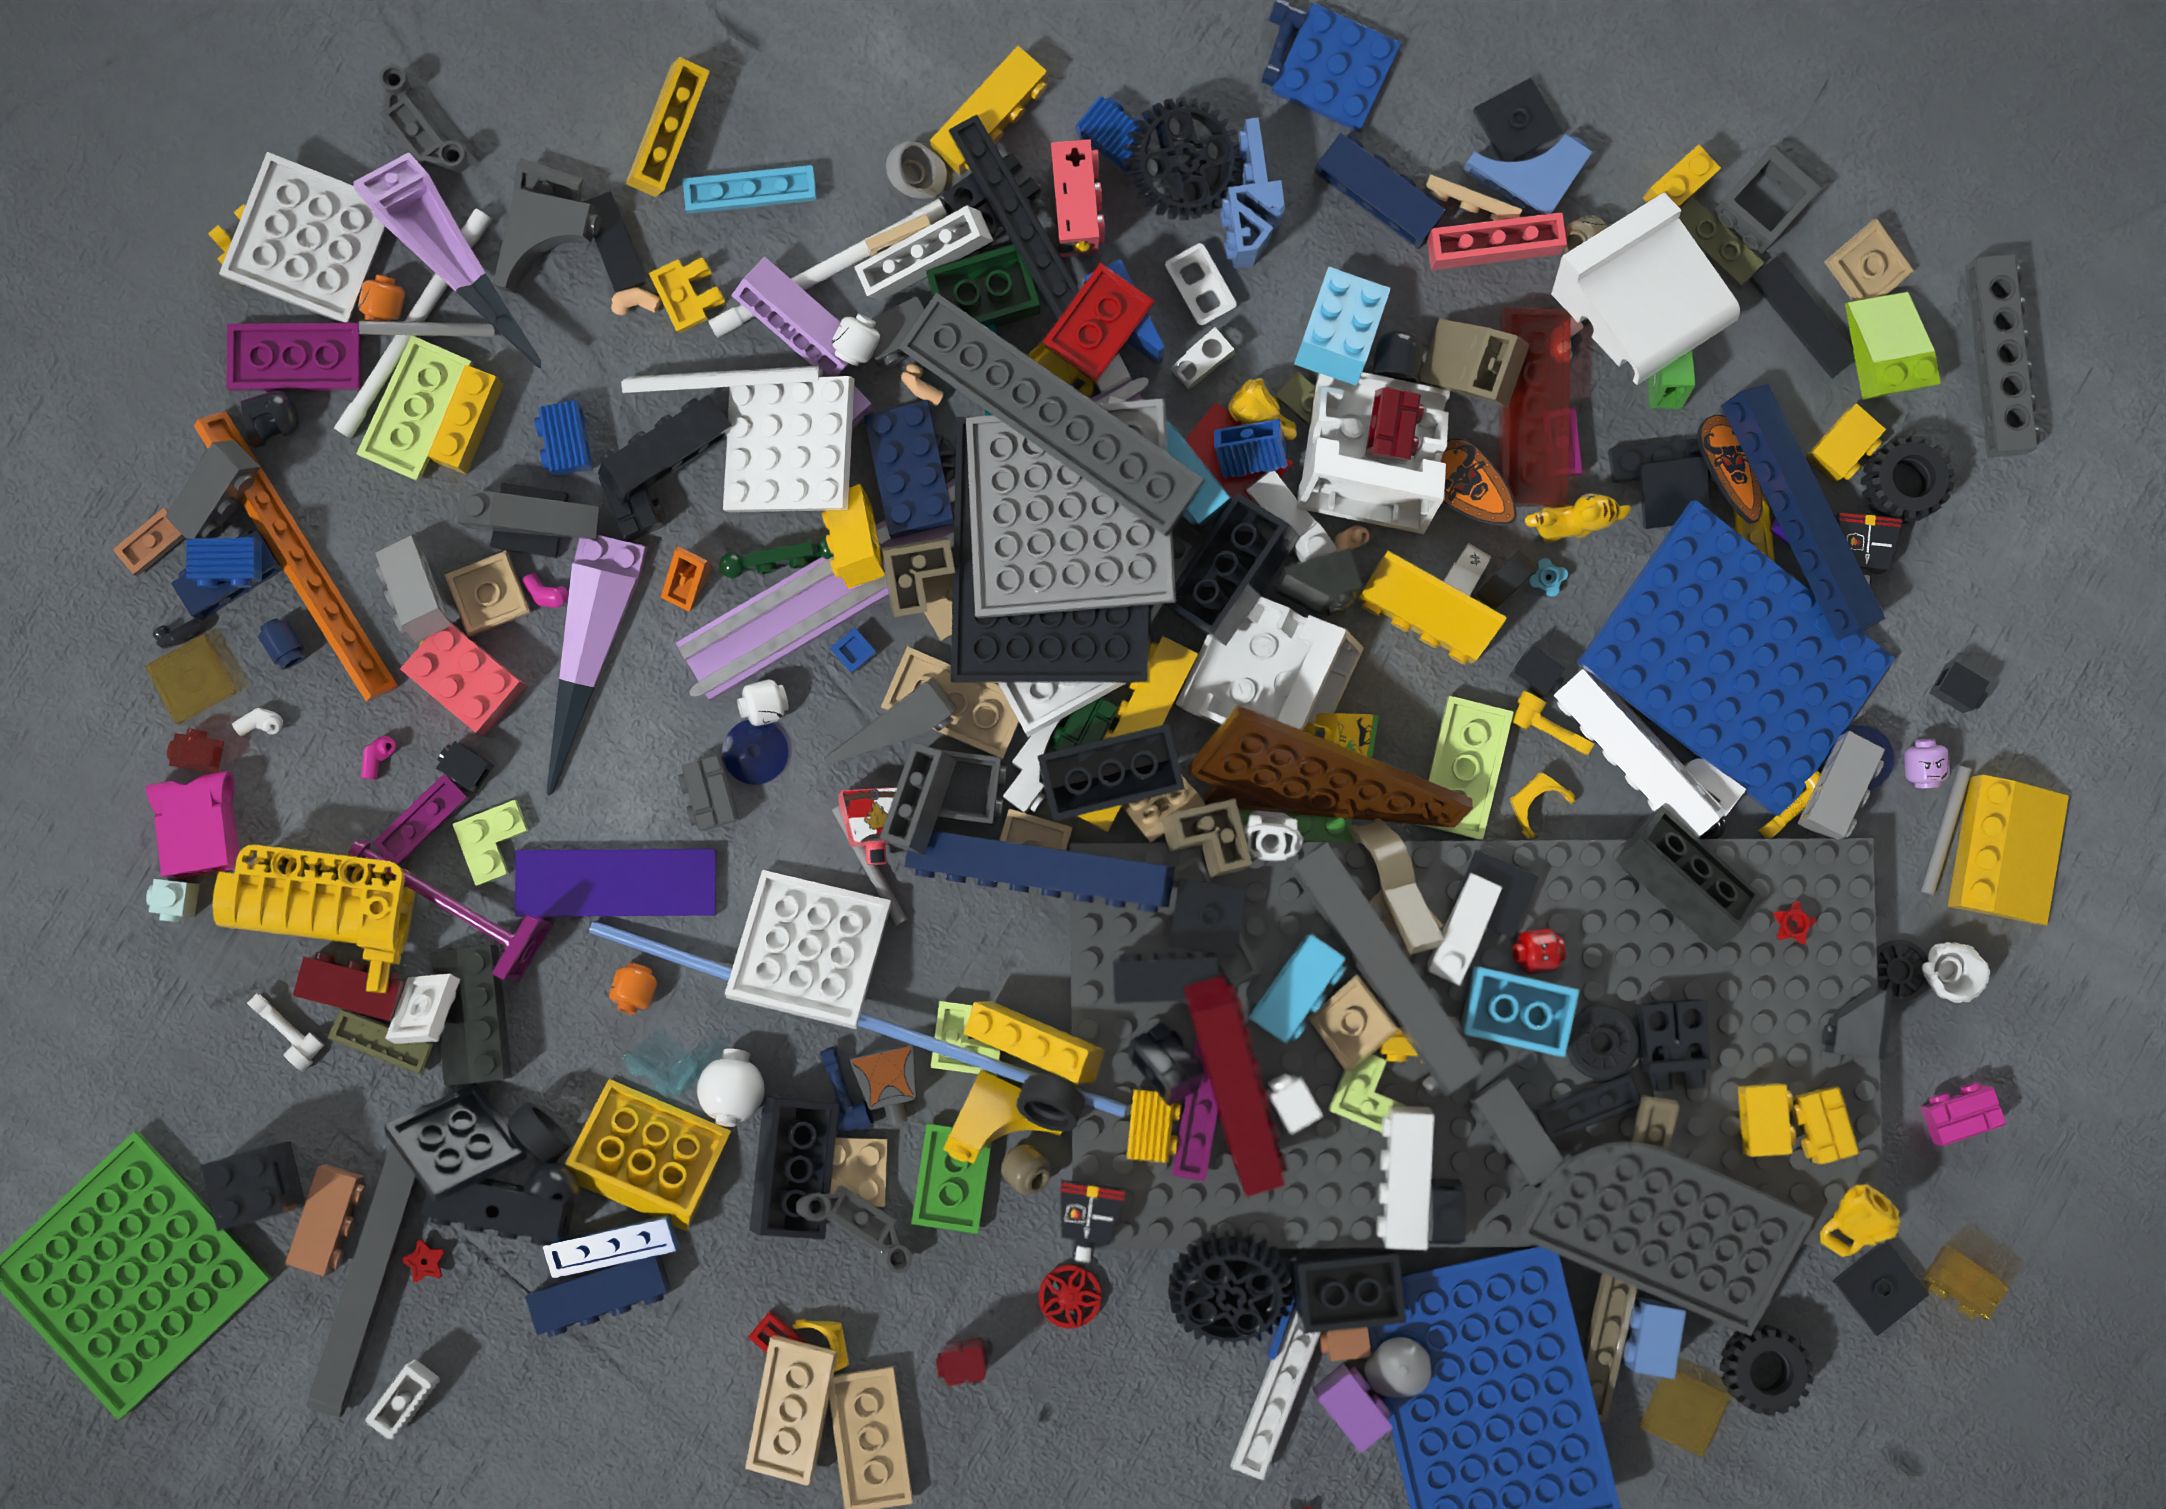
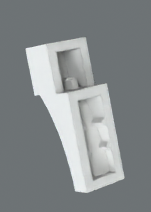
(1276, 498)
(1027, 788)

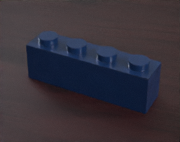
(1380, 190)
(598, 1293)

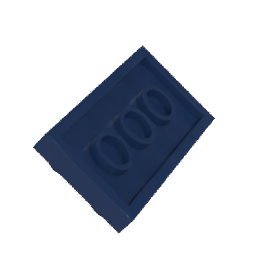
(909, 469)

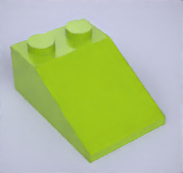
(1890, 346)

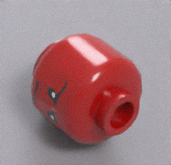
(1539, 951)

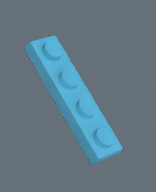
(749, 189)

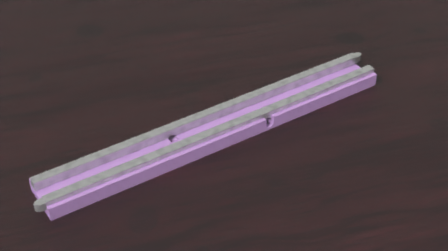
(803, 607)

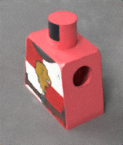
(864, 818)

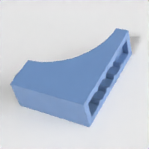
(1533, 183)

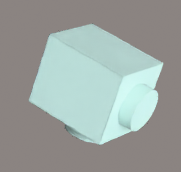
(172, 899)

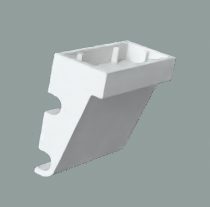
(1645, 289)
(1368, 489)
(1273, 666)

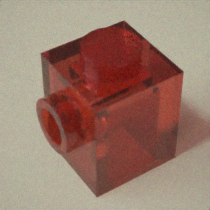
(195, 752)

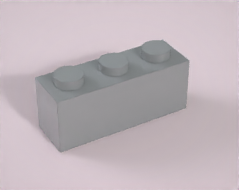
(411, 590)
(1842, 787)

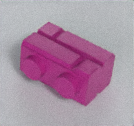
(1962, 1114)

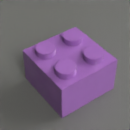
(1350, 1406)

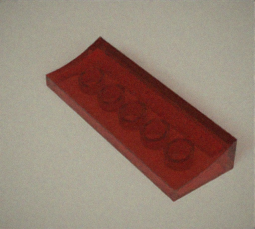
(1536, 423)

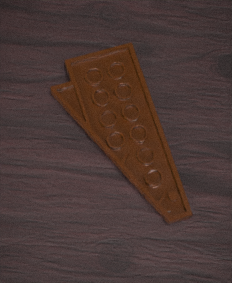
(1295, 772)

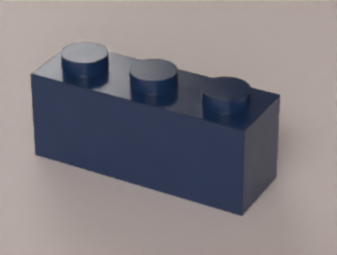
(206, 601)

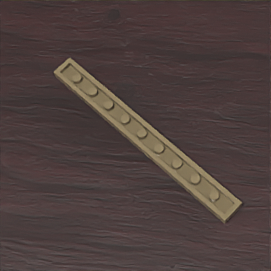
(1615, 1297)

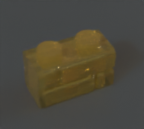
(1965, 1283)

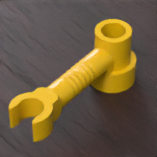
(1529, 714)
(1778, 822)

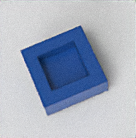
(853, 650)

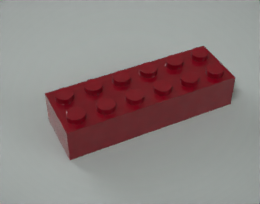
(1236, 1085)

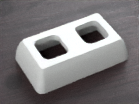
(1211, 282)

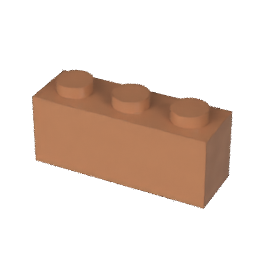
(326, 1220)

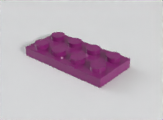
(294, 357)

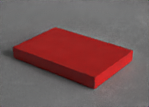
(1098, 322)
(1202, 443)

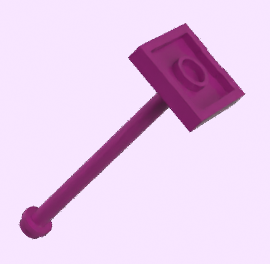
(519, 946)

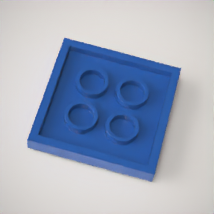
(1336, 67)

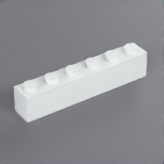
(1638, 752)

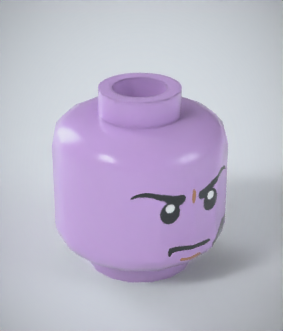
(1926, 764)

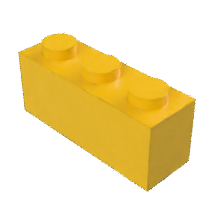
(465, 419)
(854, 540)

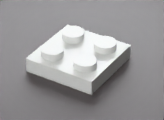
(422, 1009)

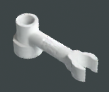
(302, 1047)

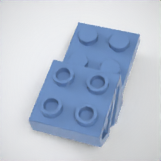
(1253, 207)

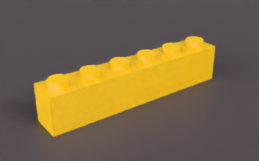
(1149, 704)

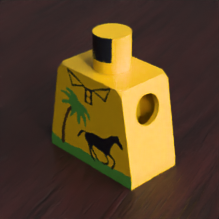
(1347, 730)

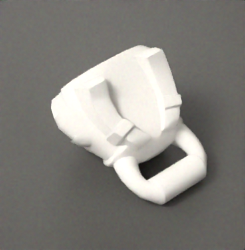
(1272, 836)

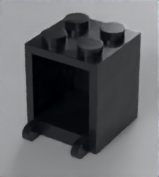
(253, 1185)

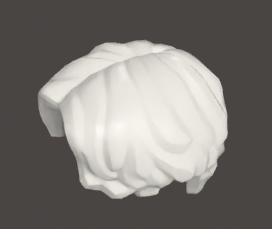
(1956, 972)

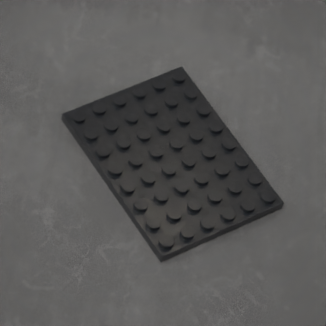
(1037, 647)

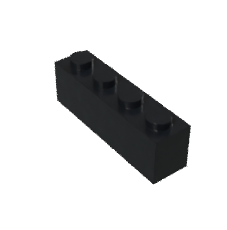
(663, 449)

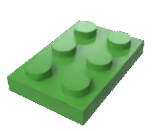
(948, 1189)

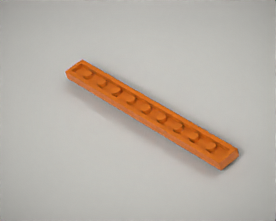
(305, 570)

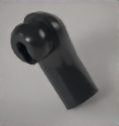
(180, 635)

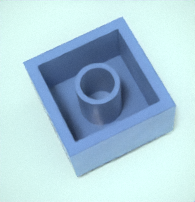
(1653, 1338)

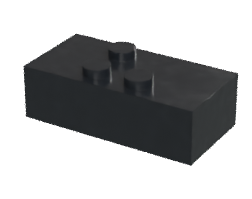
(1232, 568)

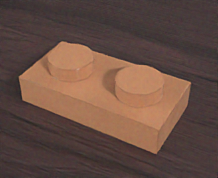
(148, 543)

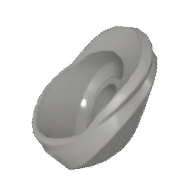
(916, 170)
(1398, 1368)

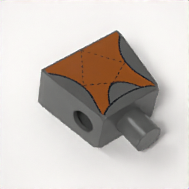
(888, 1080)

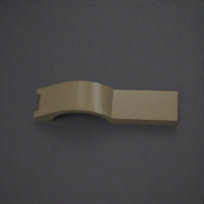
(1399, 885)

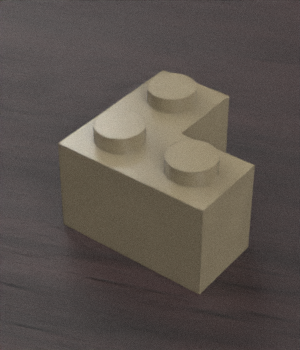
(906, 567)
(1214, 828)

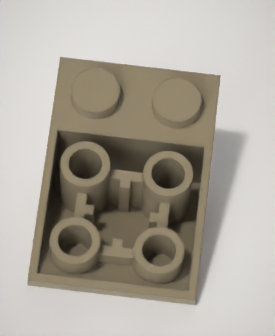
(1474, 361)

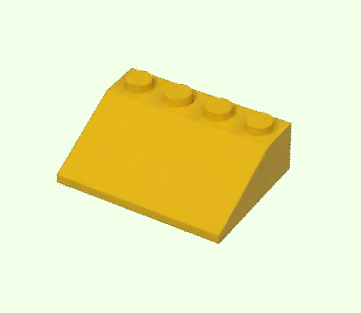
(1430, 609)
(2008, 849)
(647, 1154)

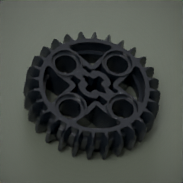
(1196, 164)
(1232, 1295)

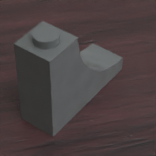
(537, 225)

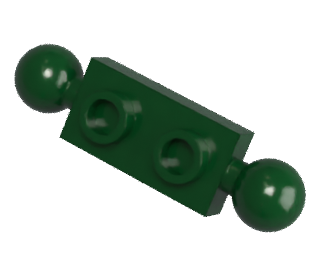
(797, 556)

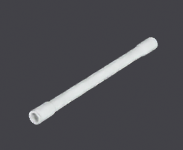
(738, 315)
(358, 408)

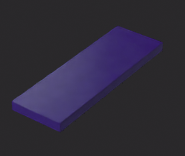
(615, 882)

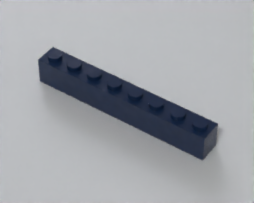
(1802, 512)
(1046, 869)

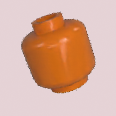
(381, 299)
(633, 988)

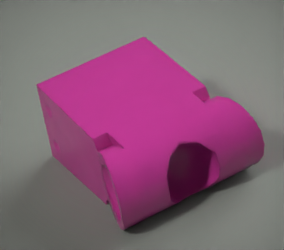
(195, 825)

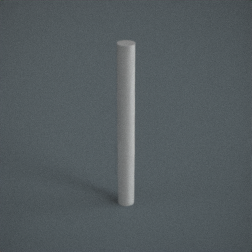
(426, 328)
(1946, 830)
(875, 876)

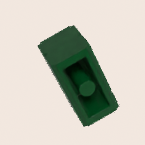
(1085, 725)

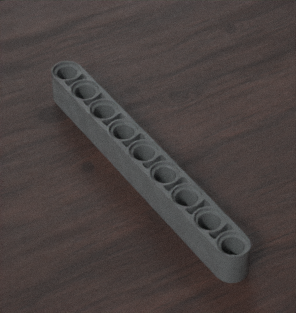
(364, 1287)

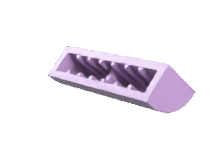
(791, 315)

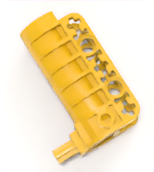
(317, 905)

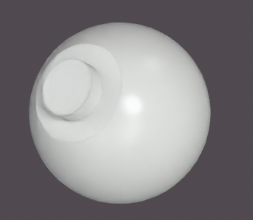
(731, 1088)

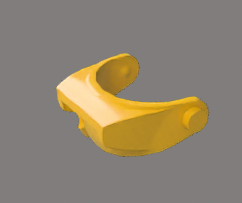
(1523, 799)
(834, 1333)

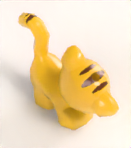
(1587, 515)

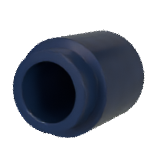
(281, 643)

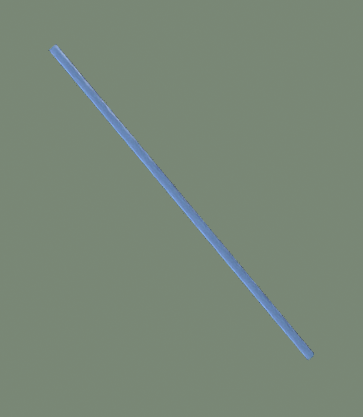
(865, 1021)

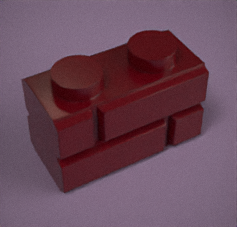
(1394, 425)
(962, 1362)

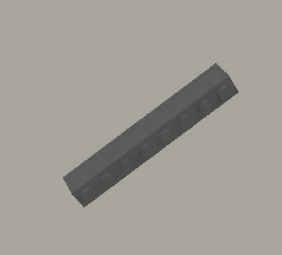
(1387, 969)

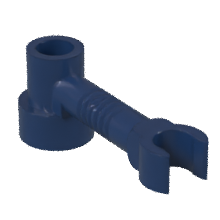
(1287, 18)
(851, 1115)

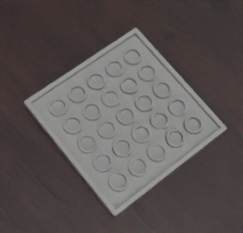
(1052, 537)

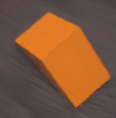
(685, 579)

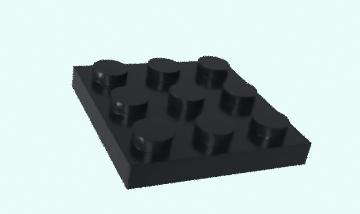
(455, 1142)

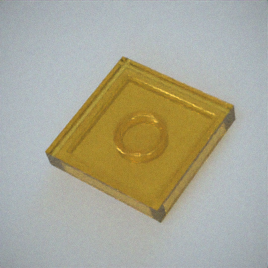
(190, 679)
(1684, 1412)

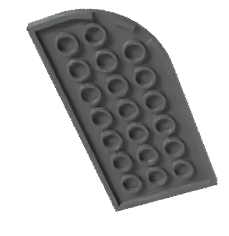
(1669, 1229)

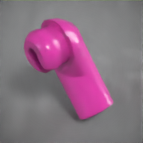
(545, 596)
(375, 754)

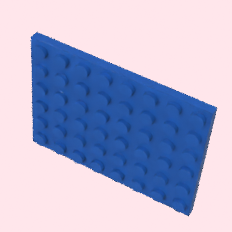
(1734, 659)
(1506, 1392)

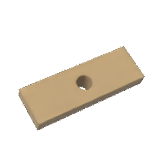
(1471, 199)

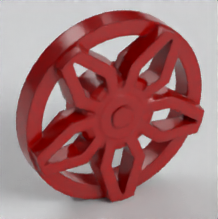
(1070, 1296)

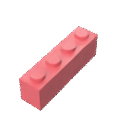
(1496, 241)

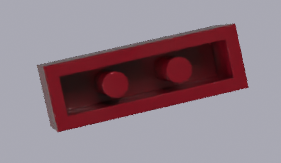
(345, 986)

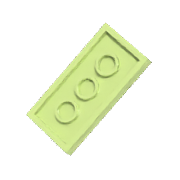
(412, 408)
(1470, 758)

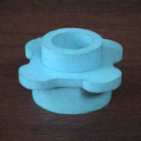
(1557, 575)

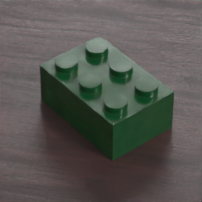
(988, 286)

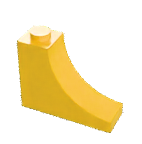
(985, 1116)

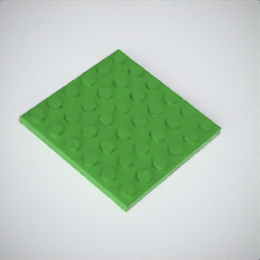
(128, 1275)

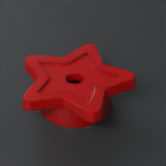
(1803, 924)
(433, 1258)

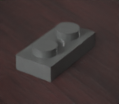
(547, 181)

